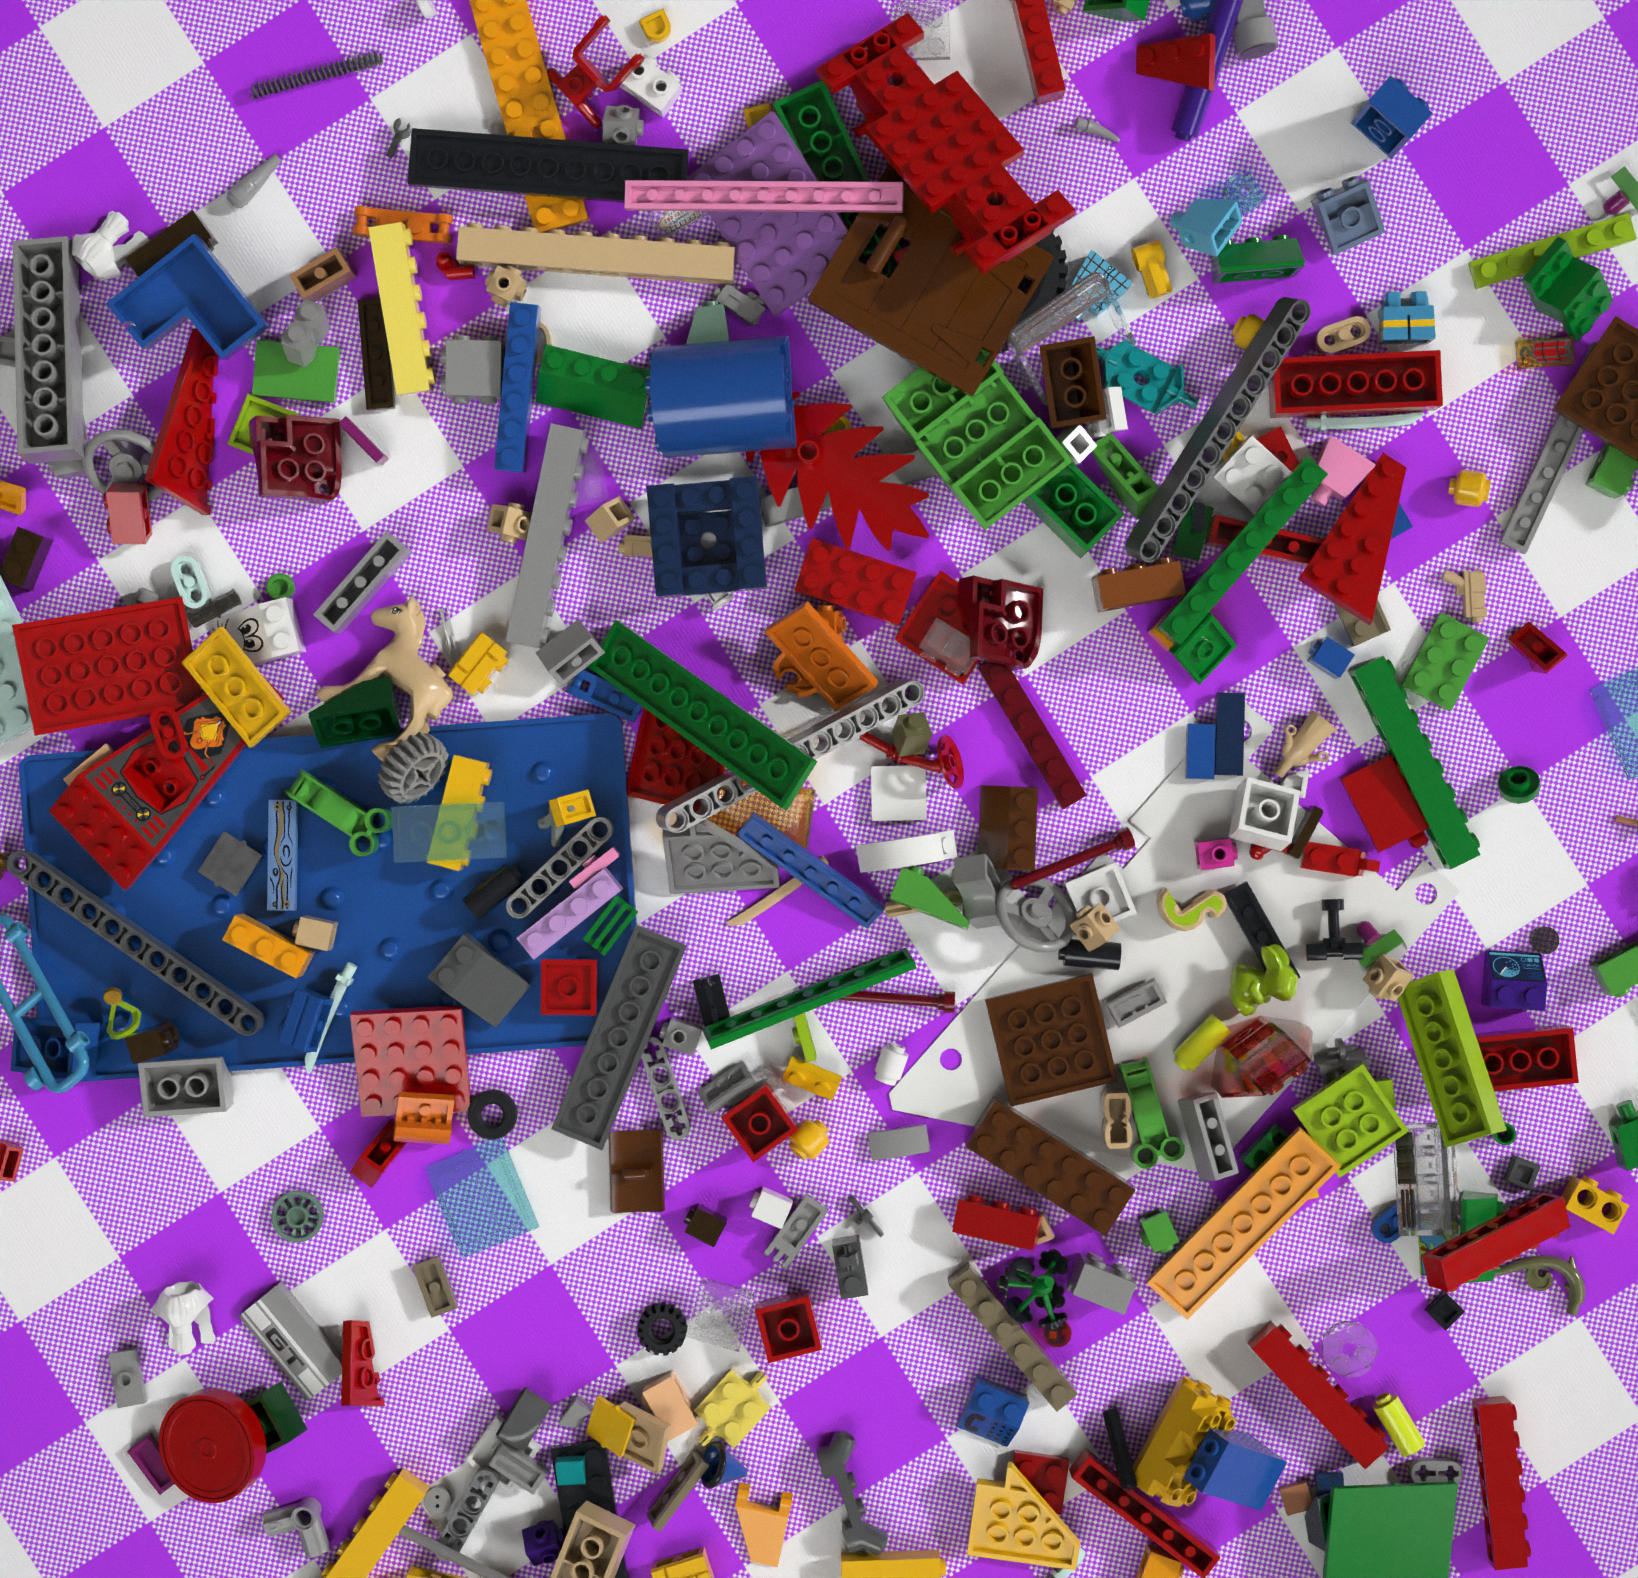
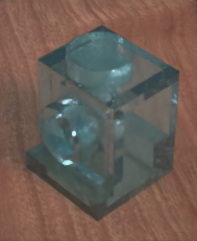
(1248, 202)

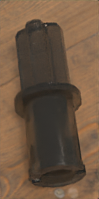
(214, 608)

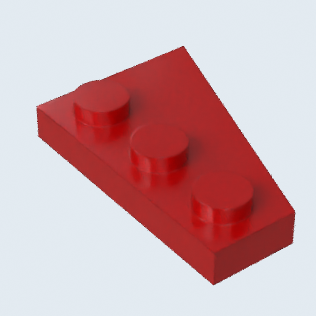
(1180, 61)
(358, 1374)

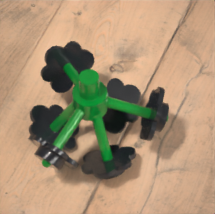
(1043, 1288)

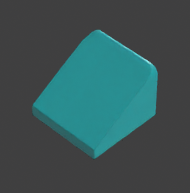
(570, 1470)

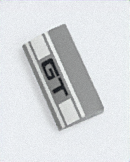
(294, 1340)

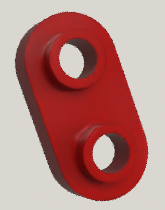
(168, 734)

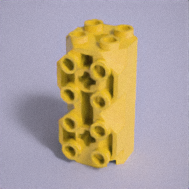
(1176, 1439)

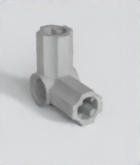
(291, 1518)

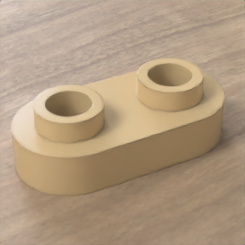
(1342, 336)

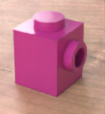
(1215, 853)

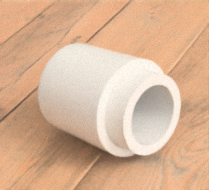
(891, 1064)

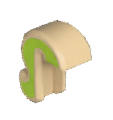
(1191, 914)

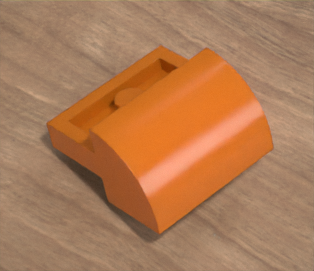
(423, 1118)

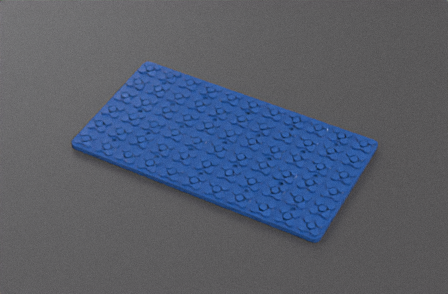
(389, 915)

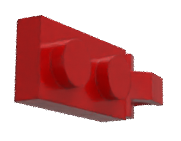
(1337, 860)

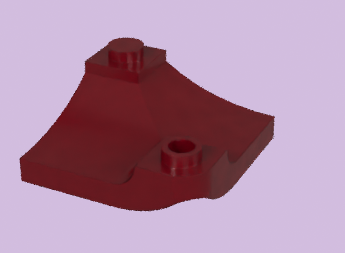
(297, 457)
(1002, 620)

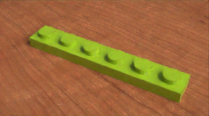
(1581, 241)

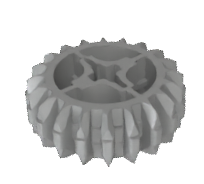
(413, 768)

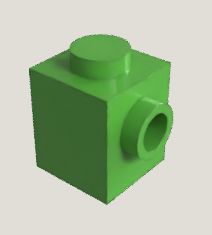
(1158, 1231)

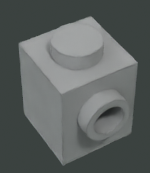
(681, 1035)

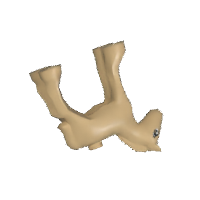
(406, 669)

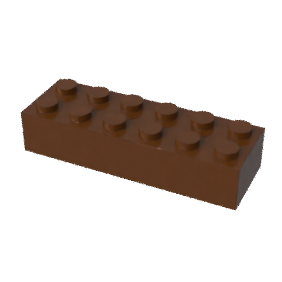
(1049, 1165)

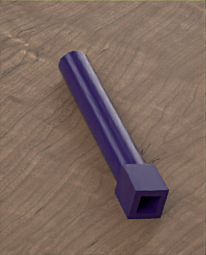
(1194, 99)

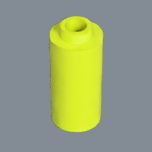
(1201, 1043)
(1398, 1424)

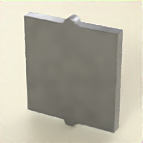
(230, 863)

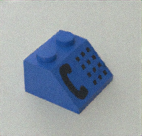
(993, 1411)

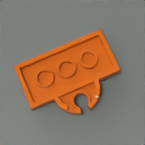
(817, 658)

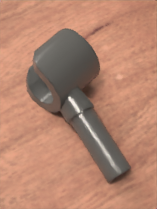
(399, 135)

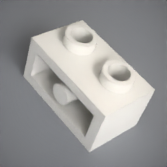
(653, 87)

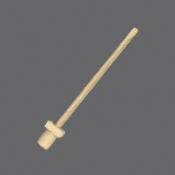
(768, 901)

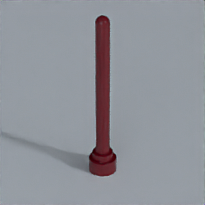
(1121, 840)
(944, 1001)

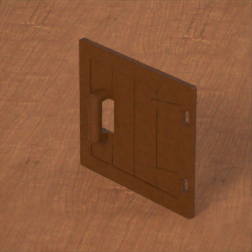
(935, 303)

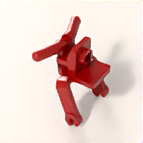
(586, 77)

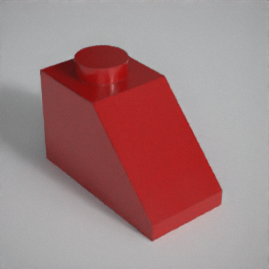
(377, 1156)

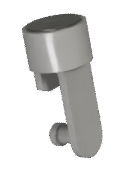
(1254, 31)

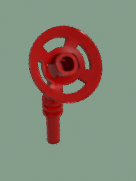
(947, 760)

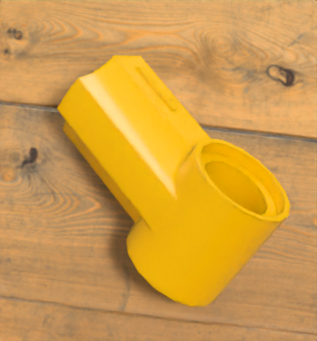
(1150, 261)

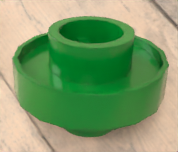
(1519, 784)

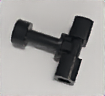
(1334, 945)

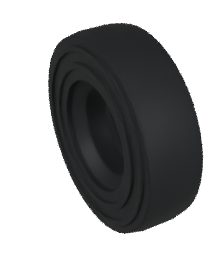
(498, 1098)

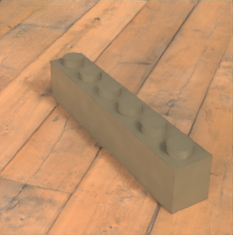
(1012, 1337)

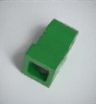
(1263, 1147)

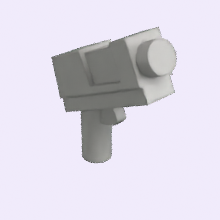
(746, 308)

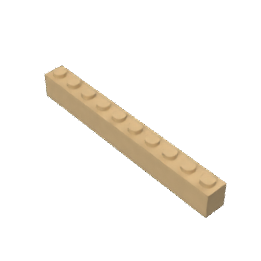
(596, 255)

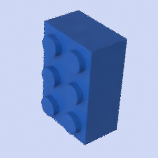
(1391, 116)

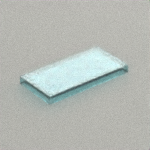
(449, 832)

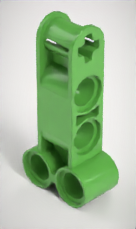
(339, 811)
(1147, 1114)

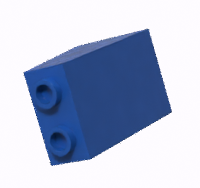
(1235, 1468)

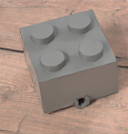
(1102, 1283)

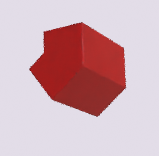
(9, 1160)

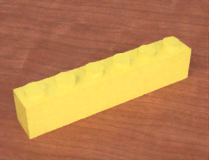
(401, 308)

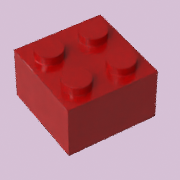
(759, 1121)
(788, 1326)

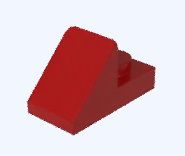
(1537, 648)

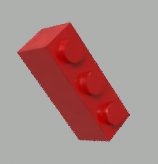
(997, 1221)

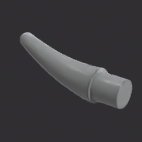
(1094, 128)

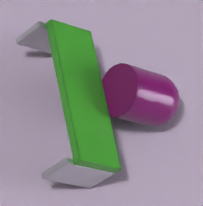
(1627, 193)
(1376, 944)

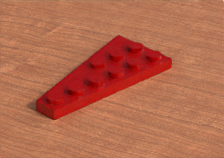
(1355, 551)

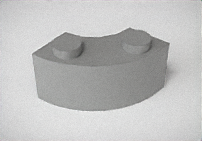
(978, 888)

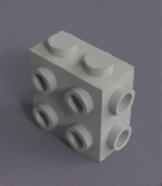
(473, 369)

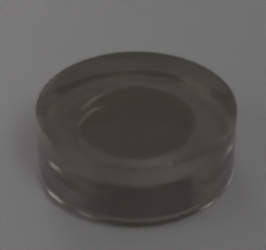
(1544, 940)

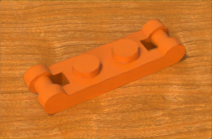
(418, 222)

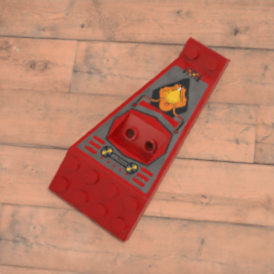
(129, 810)

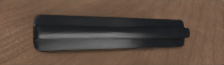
(1119, 1449)

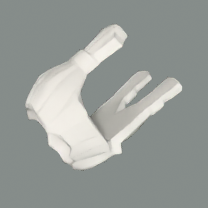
(96, 249)
(181, 1306)

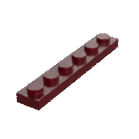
(1033, 733)

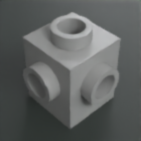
(622, 125)

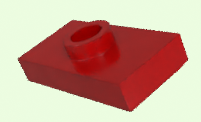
(1279, 446)

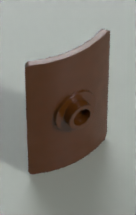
(636, 1171)

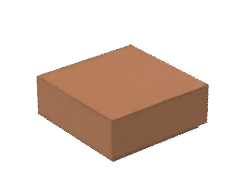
(1295, 1497)

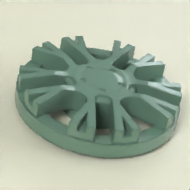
(297, 1216)

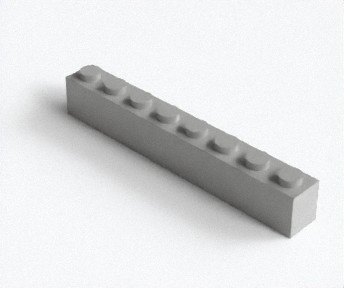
(546, 536)

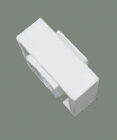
(1115, 414)

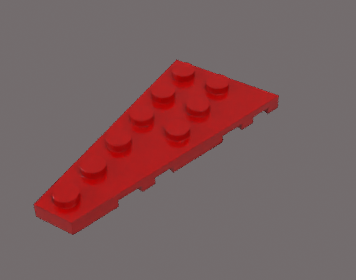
(188, 431)

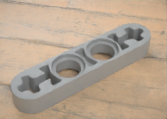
(661, 1088)

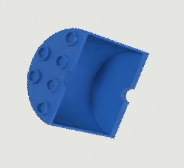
(722, 397)

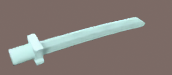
(1323, 423)
(344, 980)

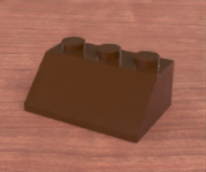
(1073, 383)
(1008, 826)

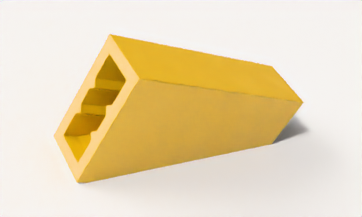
(893, 1564)

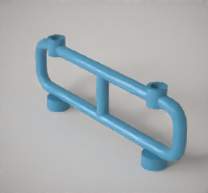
(40, 1074)

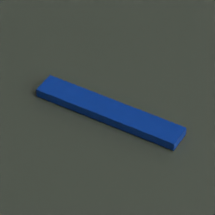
(810, 870)

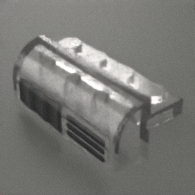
(1426, 1183)

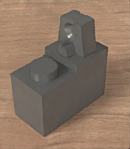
(850, 1266)

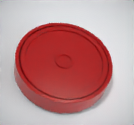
(212, 1445)

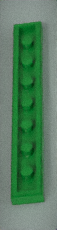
(808, 998)

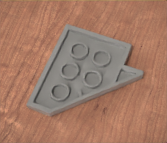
(714, 860)

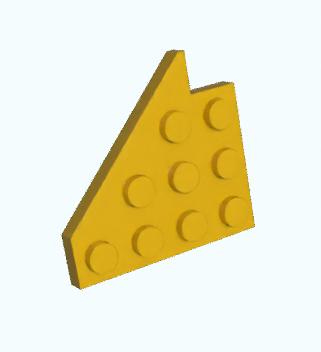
(1018, 1525)

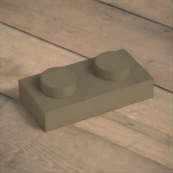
(435, 1286)

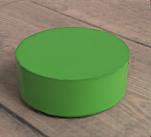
(280, 586)

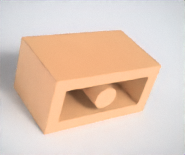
(670, 1404)

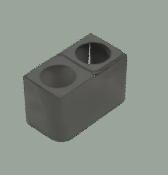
(523, 1419)

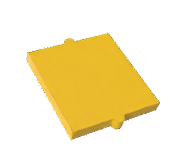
(610, 1426)

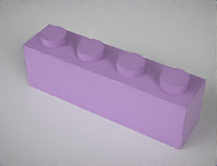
(569, 913)

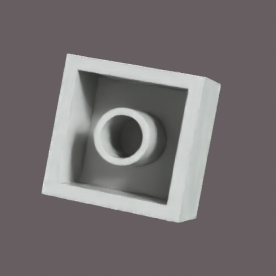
(1264, 814)

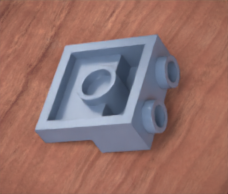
(1348, 214)

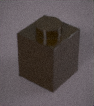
(705, 1224)

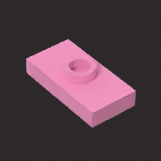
(594, 866)

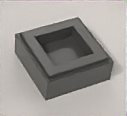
(1521, 1172)

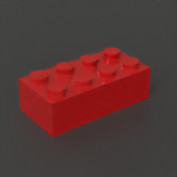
(855, 582)
(1529, 1057)

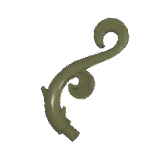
(1568, 1269)

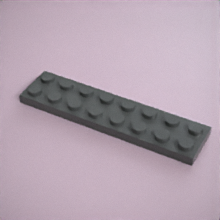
(619, 1037)

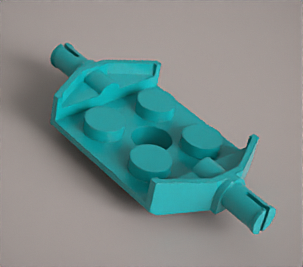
(1163, 384)

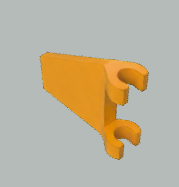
(763, 1526)

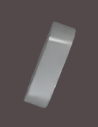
(1434, 1464)

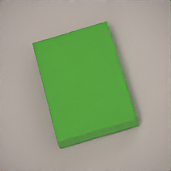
(286, 380)

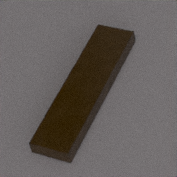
(375, 356)

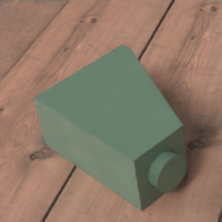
(709, 324)

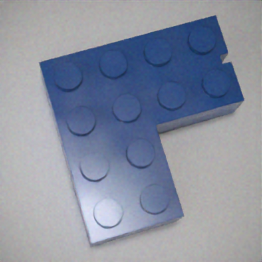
(192, 287)

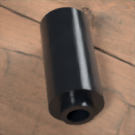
(493, 890)
(1103, 957)

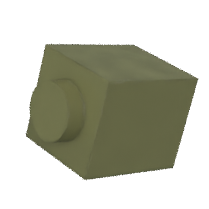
(911, 734)

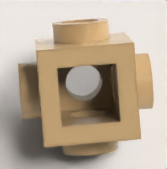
(513, 293)
(509, 522)
(1094, 926)
(1387, 978)

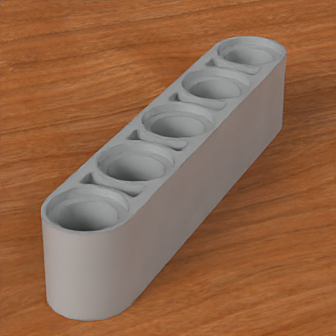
(547, 871)

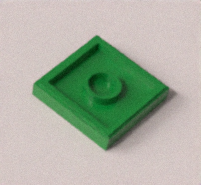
(1203, 649)

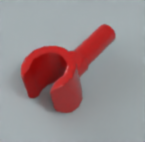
(1418, 840)

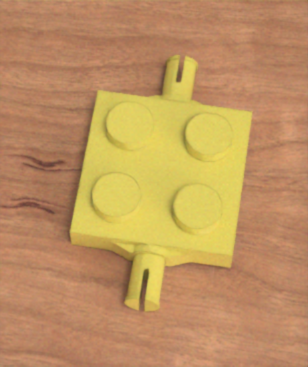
(732, 1408)

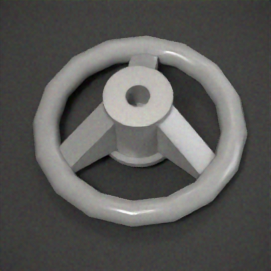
(127, 462)
(1034, 916)

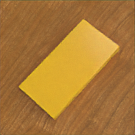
(236, 687)

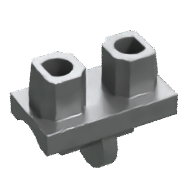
(1339, 1059)

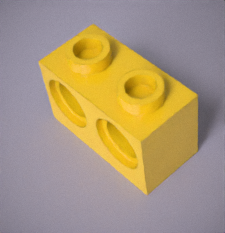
(1591, 1207)

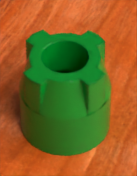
(1508, 1137)

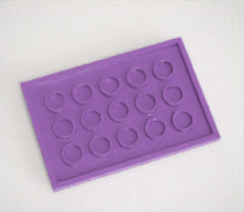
(776, 249)

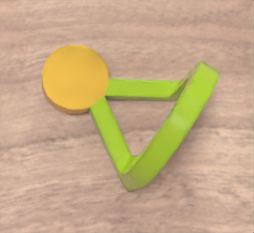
(113, 997)

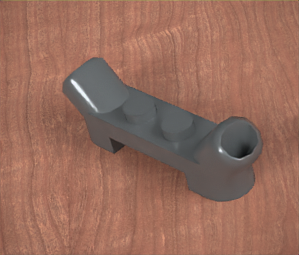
(856, 1531)

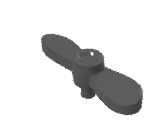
(865, 1216)

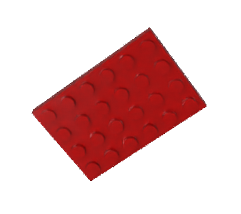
(105, 665)

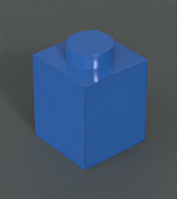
(1329, 657)

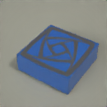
(1325, 1480)

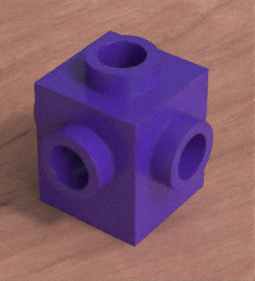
(543, 1542)

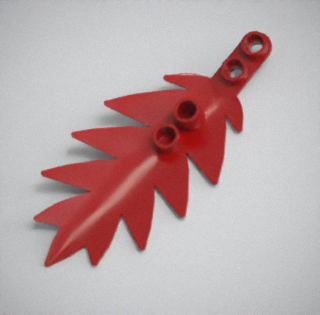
(853, 483)

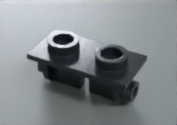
(711, 999)

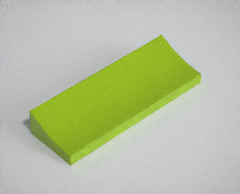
(1450, 1059)

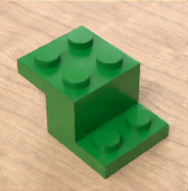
(1567, 289)

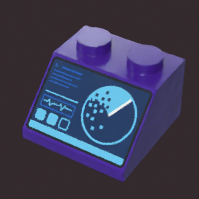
(1514, 980)

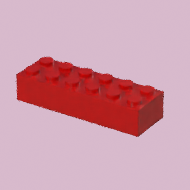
(1356, 384)

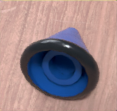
(722, 1466)

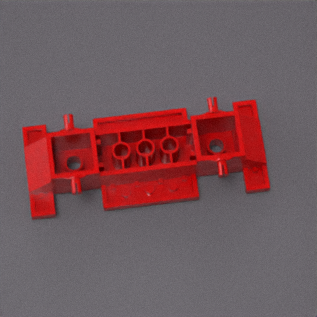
(944, 145)

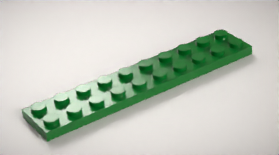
(703, 715)

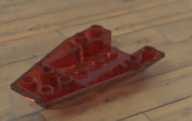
(1261, 1057)

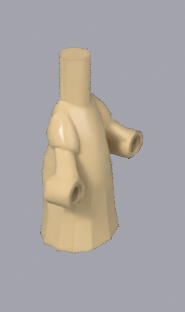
(1298, 749)

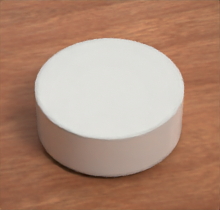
(426, 8)

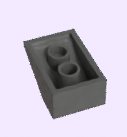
(479, 980)

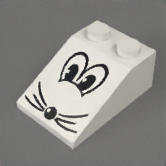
(265, 630)

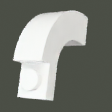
(906, 851)

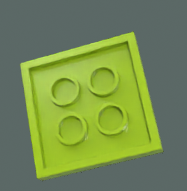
(1350, 1118)

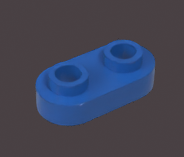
(1391, 1218)

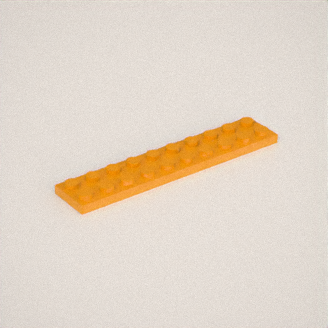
(524, 94)

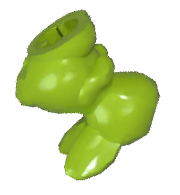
(1254, 987)

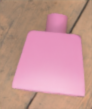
(1344, 469)

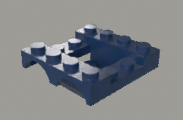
(678, 557)

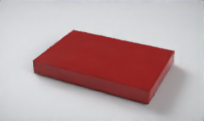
(1384, 803)

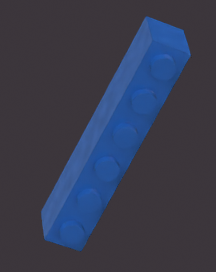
(517, 387)

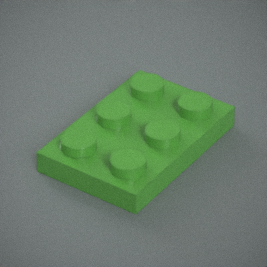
(1445, 661)

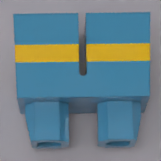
(1406, 323)

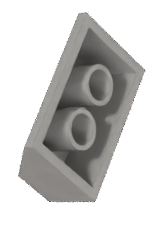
(185, 1086)

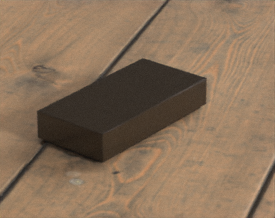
(1304, 831)

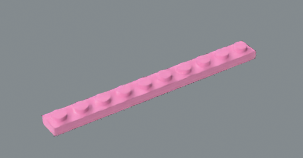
(764, 196)

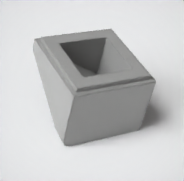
(575, 1412)

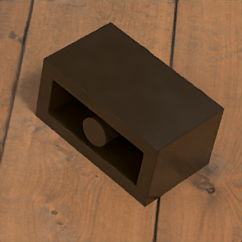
(25, 558)
(153, 1042)

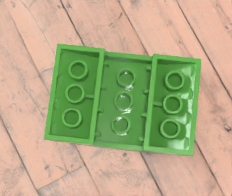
(980, 446)

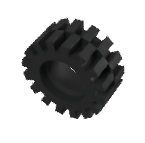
(656, 1344)

